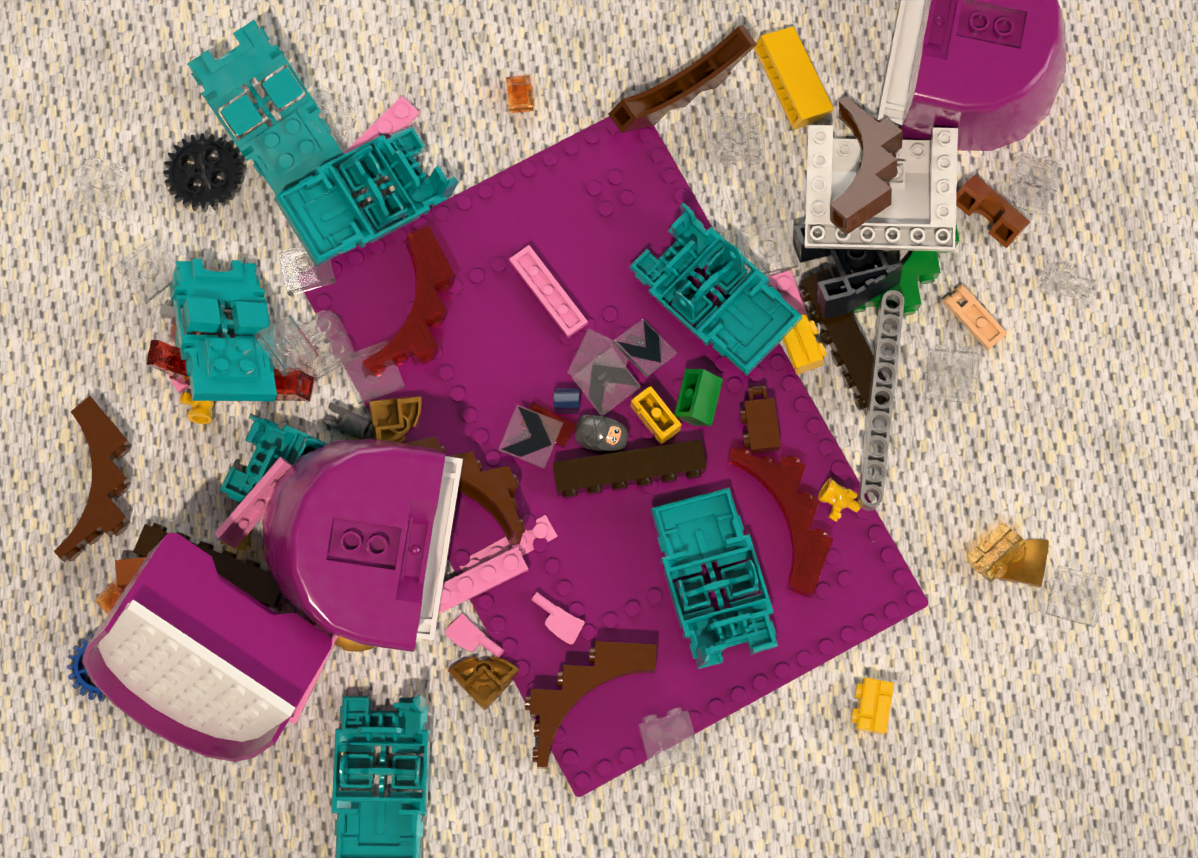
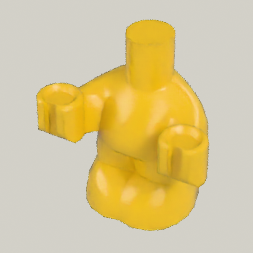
(200, 411)
(838, 497)

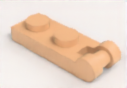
(974, 317)

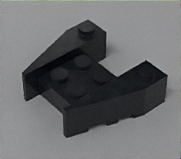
(857, 273)

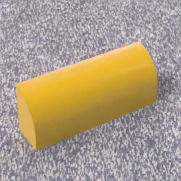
(793, 77)

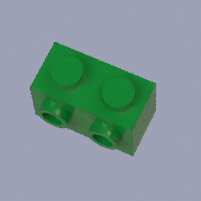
(698, 397)

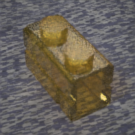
(997, 552)

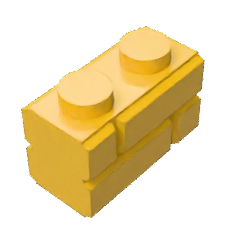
(803, 347)
(655, 415)
(873, 706)

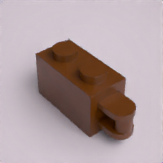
(760, 422)

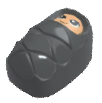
(601, 434)

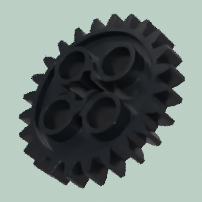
(183, 178)

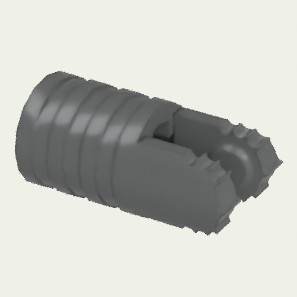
(351, 422)

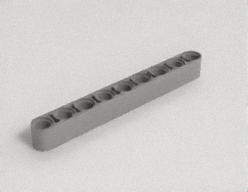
(883, 388)

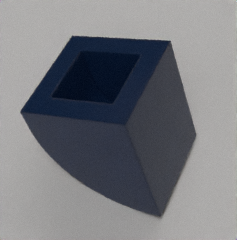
(566, 400)

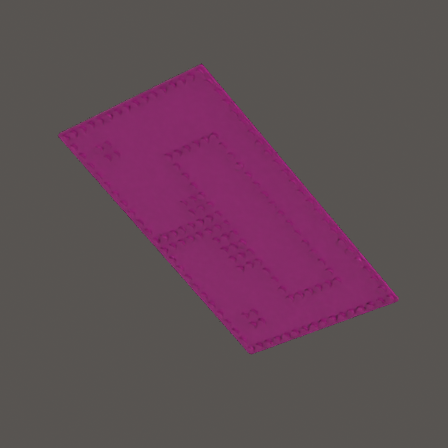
(588, 216)

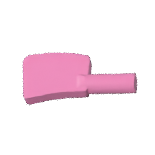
(559, 622)
(468, 637)

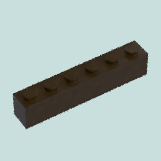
(846, 342)
(629, 468)
(244, 575)

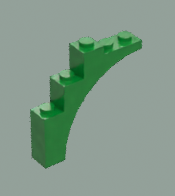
(921, 267)

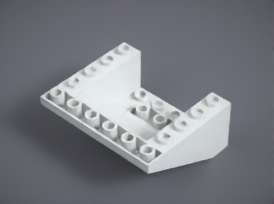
(921, 200)

